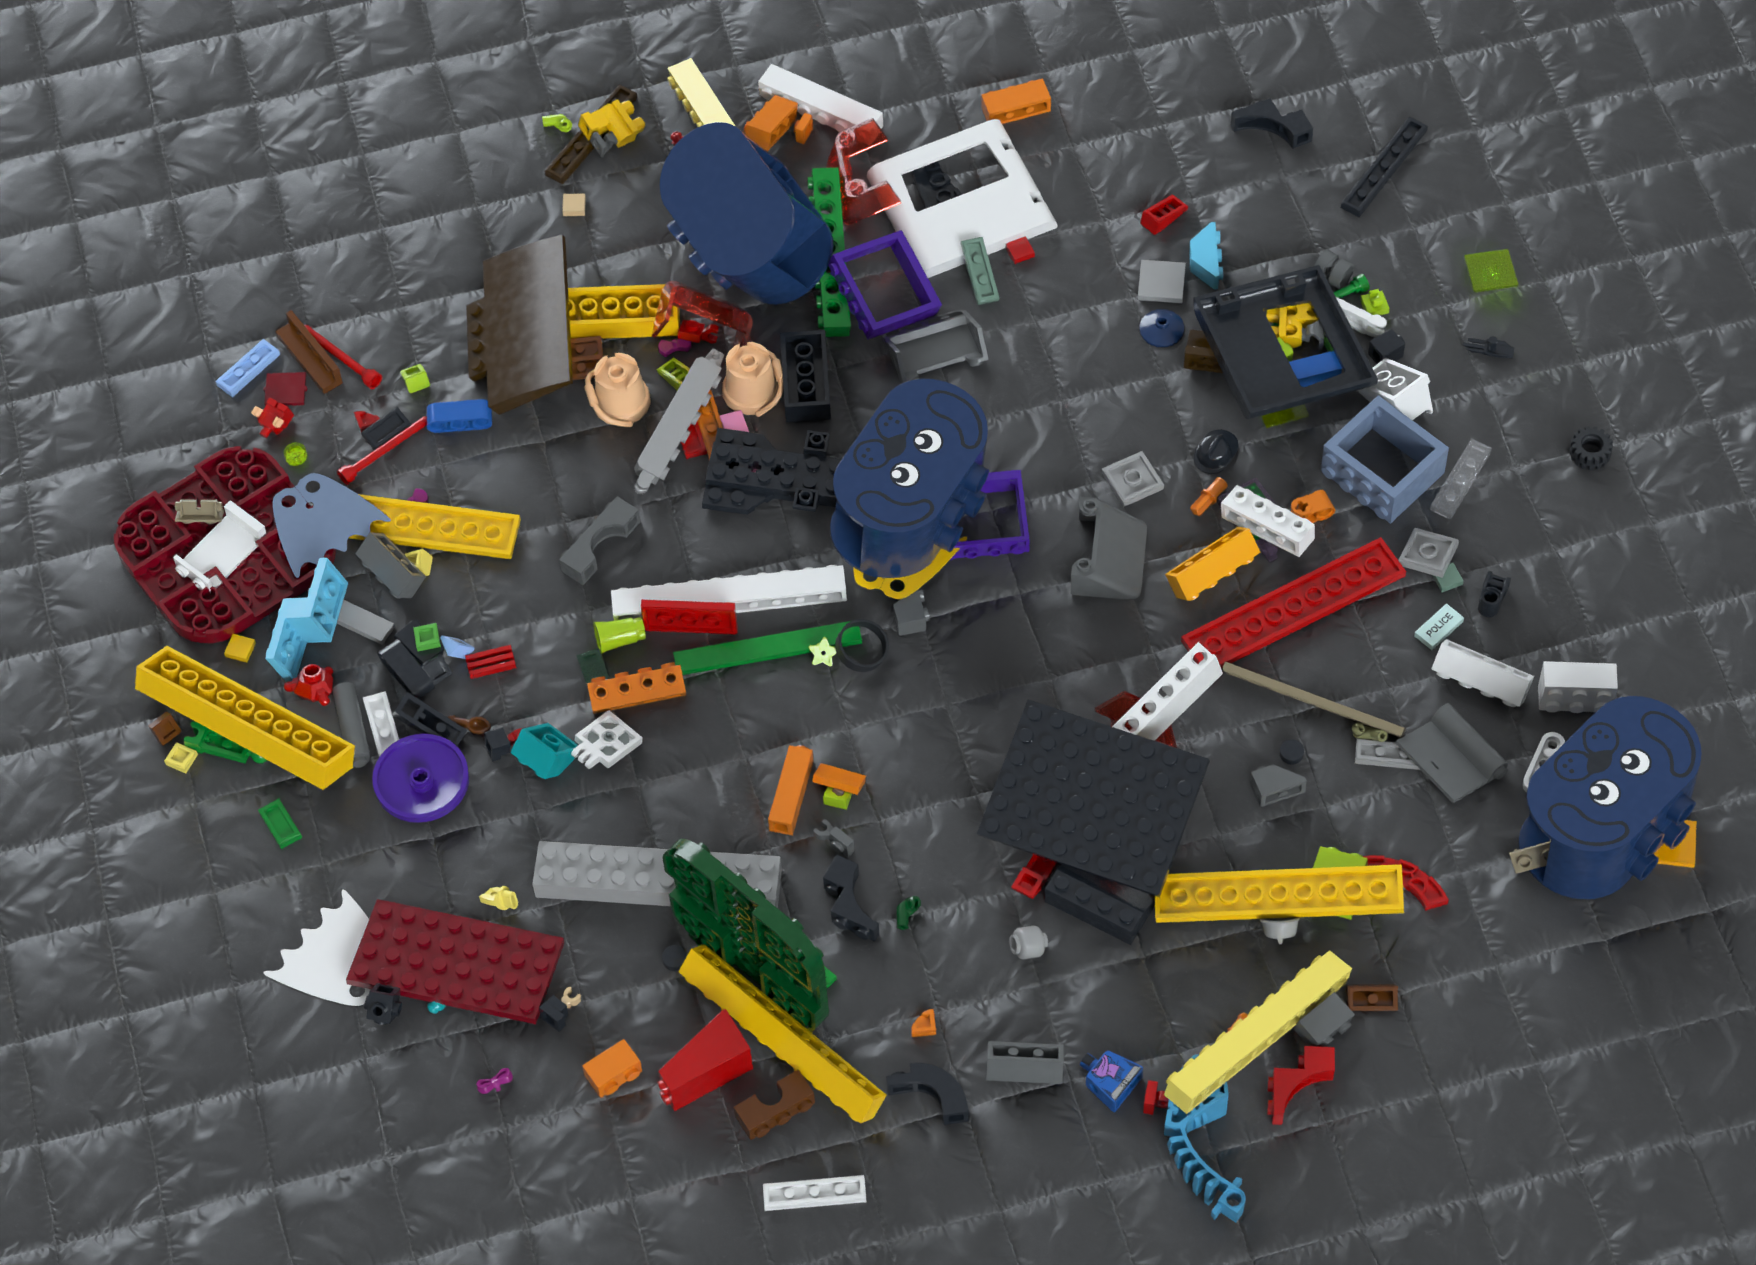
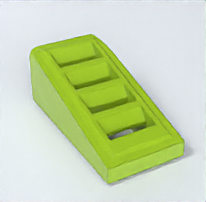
(672, 377)

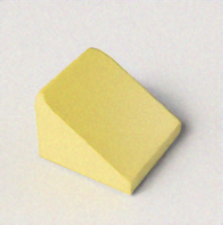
(421, 560)

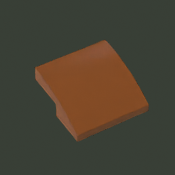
(585, 355)

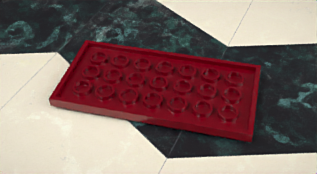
(456, 961)

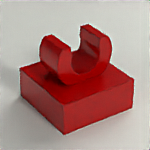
(1154, 1098)

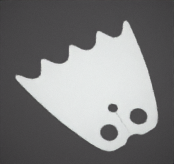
(326, 955)

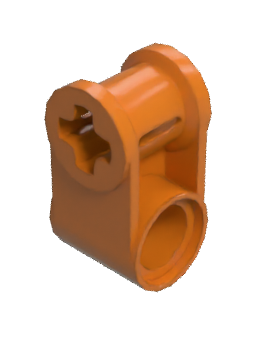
(1313, 506)

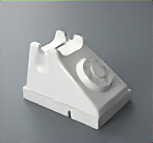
(1401, 387)

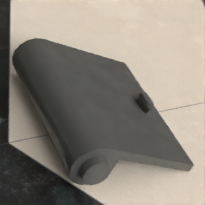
(339, 717)
(1453, 754)

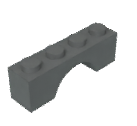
(617, 519)
(910, 614)

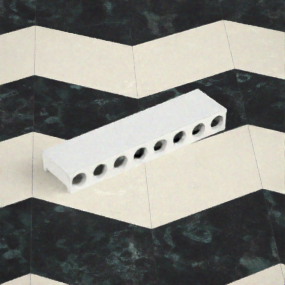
(1178, 698)

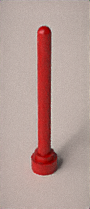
(370, 377)
(348, 473)

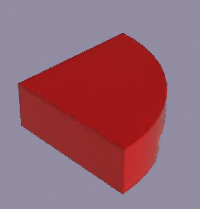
(365, 419)

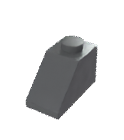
(1275, 784)

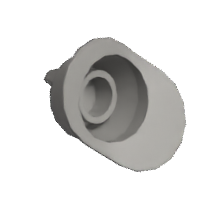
(1280, 927)

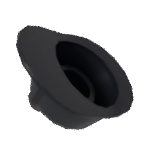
(1215, 451)

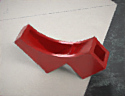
(1314, 1066)

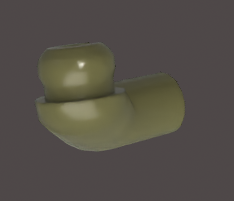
(1368, 732)

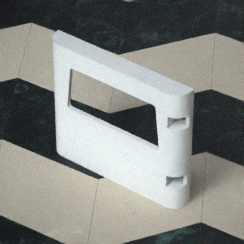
(995, 211)

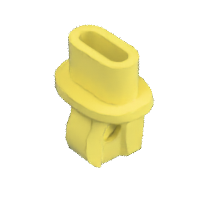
(500, 897)

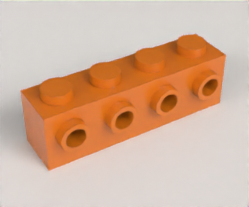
(637, 688)

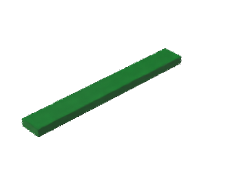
(762, 648)

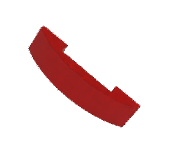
(1034, 876)

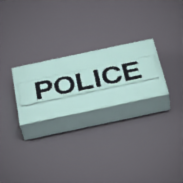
(1439, 626)

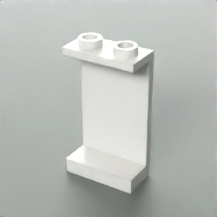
(222, 547)

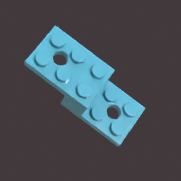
(306, 620)

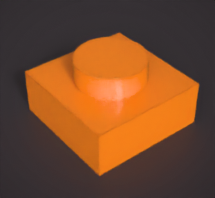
(803, 128)

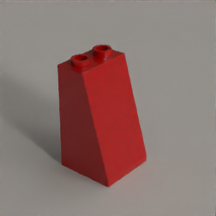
(705, 1063)

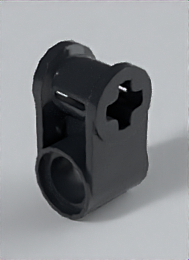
(1494, 591)

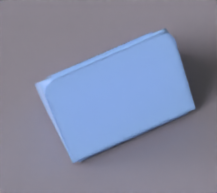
(456, 647)

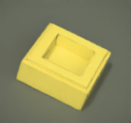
(181, 757)

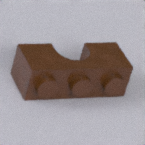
(759, 1118)

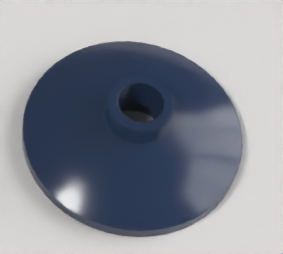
(1161, 335)

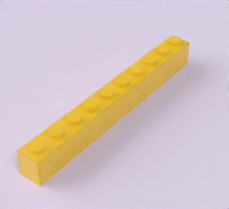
(782, 1034)

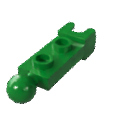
(216, 744)

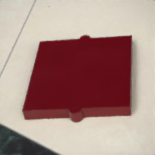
(286, 388)

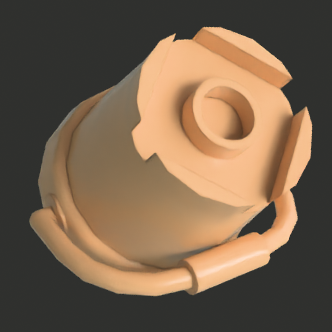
(752, 379)
(619, 391)

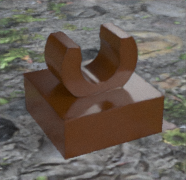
(164, 728)

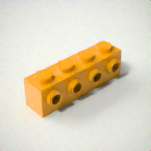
(1213, 563)

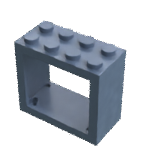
(1365, 485)

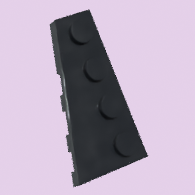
(933, 184)

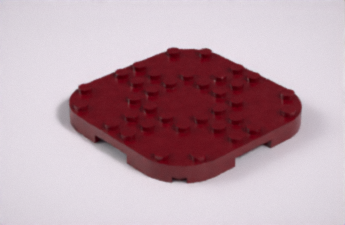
(151, 538)

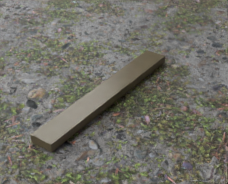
(1314, 700)

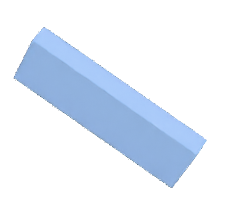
(247, 368)

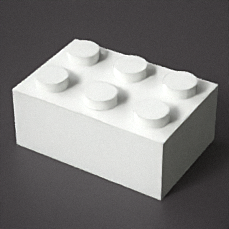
(1576, 686)

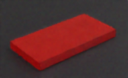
(689, 616)

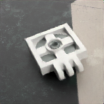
(605, 741)

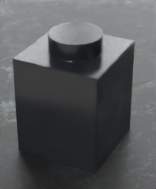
(1388, 346)

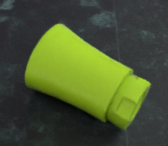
(618, 633)

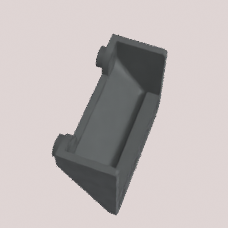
(935, 344)
(1116, 553)

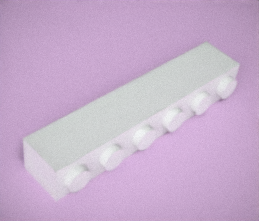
(820, 102)

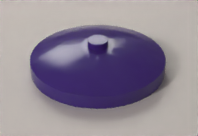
(420, 778)

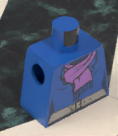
(1111, 1077)

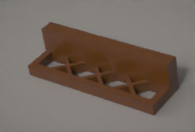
(309, 354)

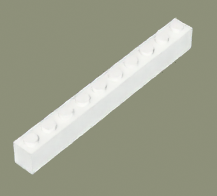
(747, 592)

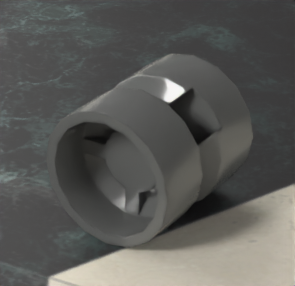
(1335, 270)

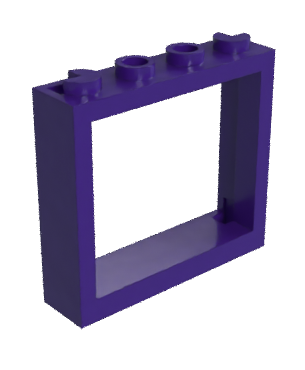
(912, 270)
(1000, 482)

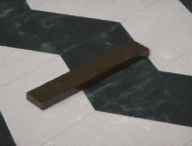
(580, 146)

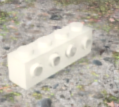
(1268, 520)
(1482, 673)

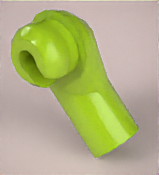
(559, 121)

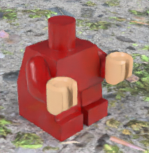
(273, 417)

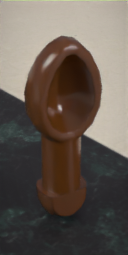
(475, 724)

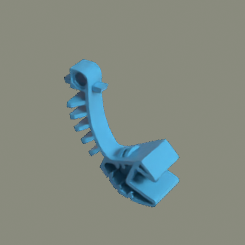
(1177, 1126)

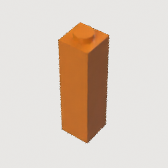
(791, 790)

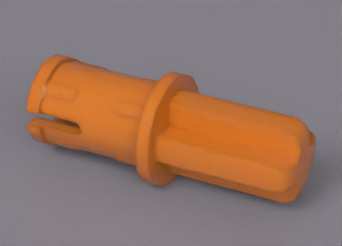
(1208, 496)

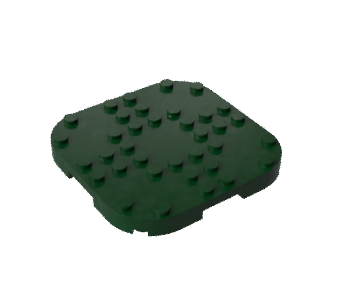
(747, 931)

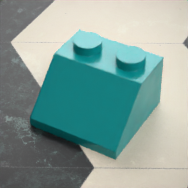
(544, 750)

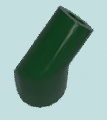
(905, 910)

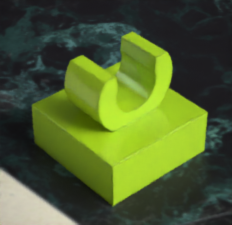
(1375, 302)

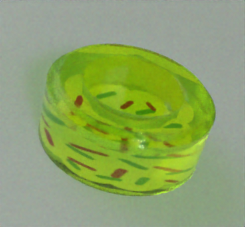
(295, 454)

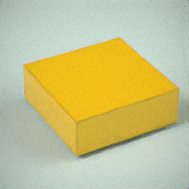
(240, 648)

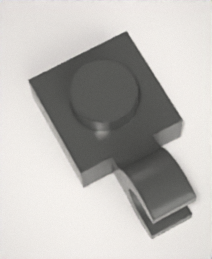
(838, 839)

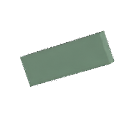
(979, 270)

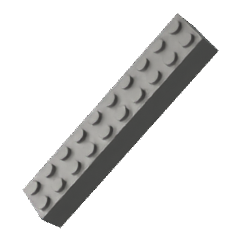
(632, 873)

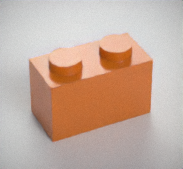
(612, 1068)

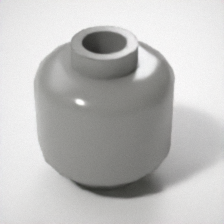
(1028, 942)

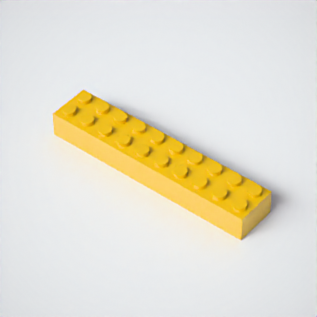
(245, 717)

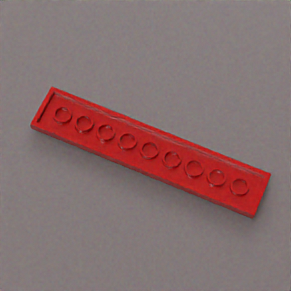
(1297, 603)

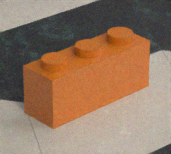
(1016, 102)
(771, 121)

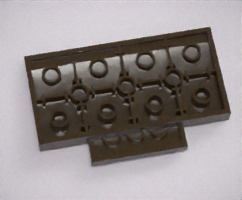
(522, 325)

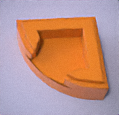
(924, 1024)

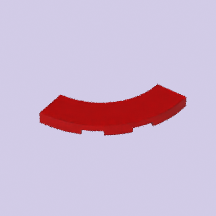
(1416, 881)

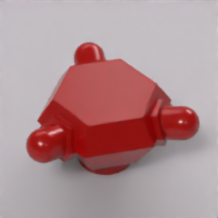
(312, 684)

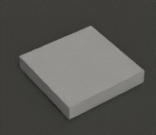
(1161, 281)
(1132, 478)
(1428, 552)

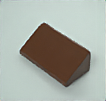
(1372, 997)

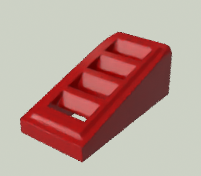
(1155, 224)

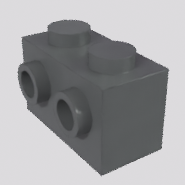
(1324, 1022)

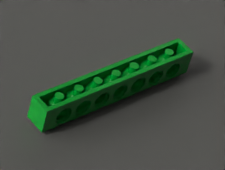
(828, 180)

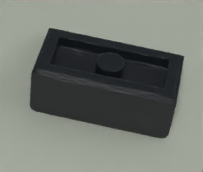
(407, 638)

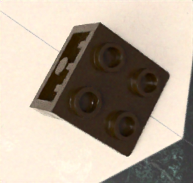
(1199, 353)

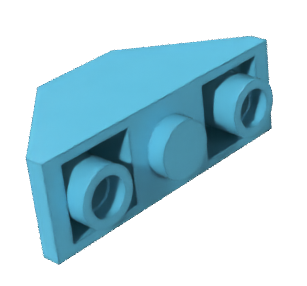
(1205, 256)

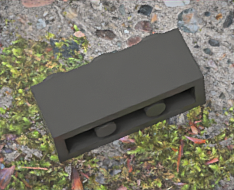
(390, 565)
(1025, 1062)

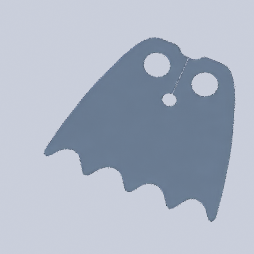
(327, 525)

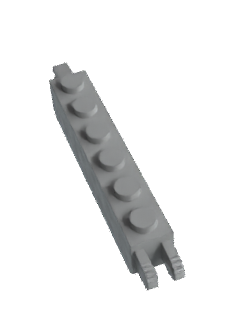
(677, 419)

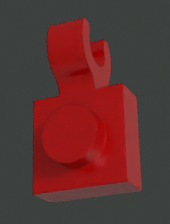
(694, 331)

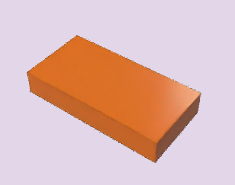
(839, 778)

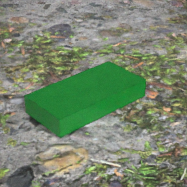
(280, 823)

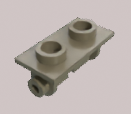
(209, 512)
(1530, 857)

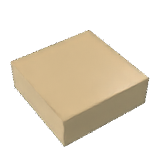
(574, 204)

